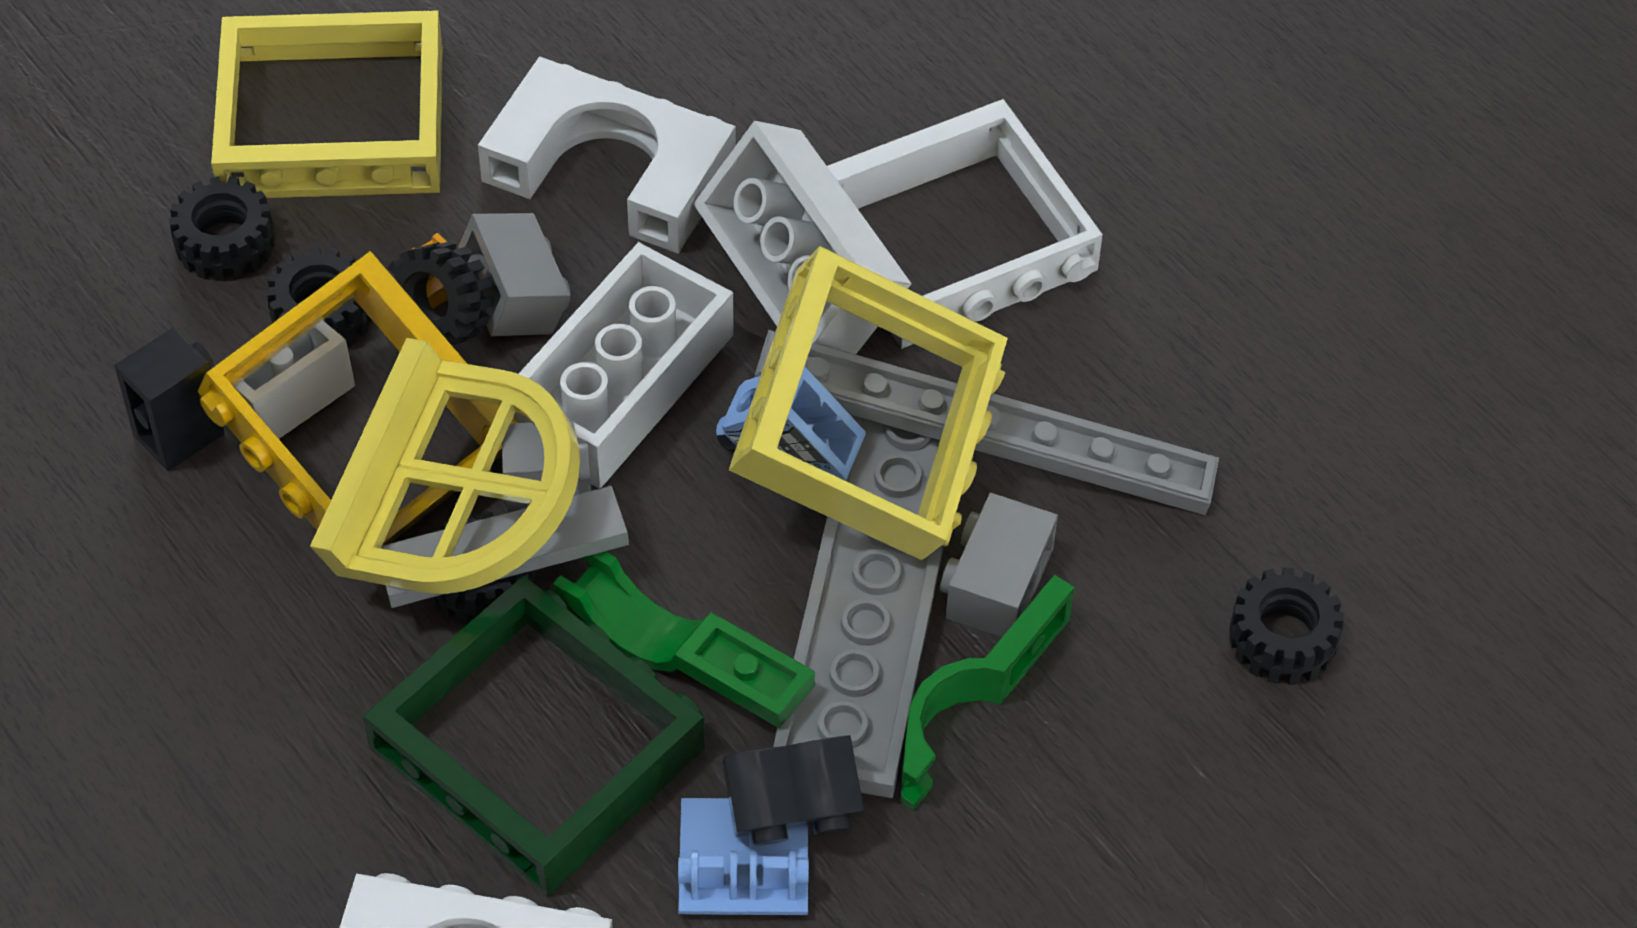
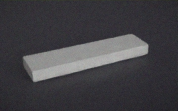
(588, 528)

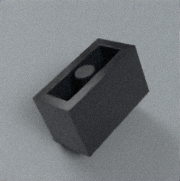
(163, 398)

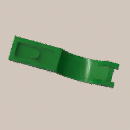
(704, 649)
(981, 679)

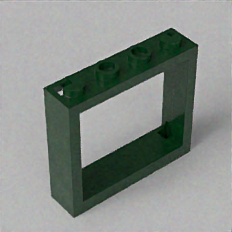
(538, 858)

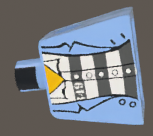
(814, 431)

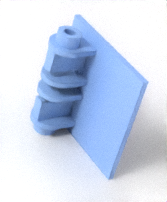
(732, 877)

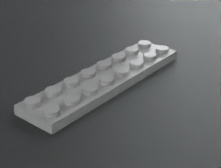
(868, 617)

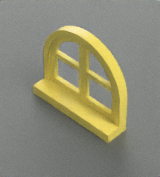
(390, 460)

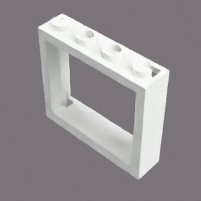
(965, 142)

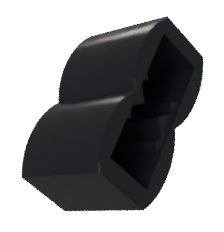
(793, 788)

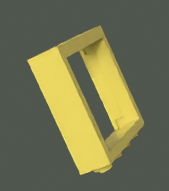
(342, 166)
(914, 318)

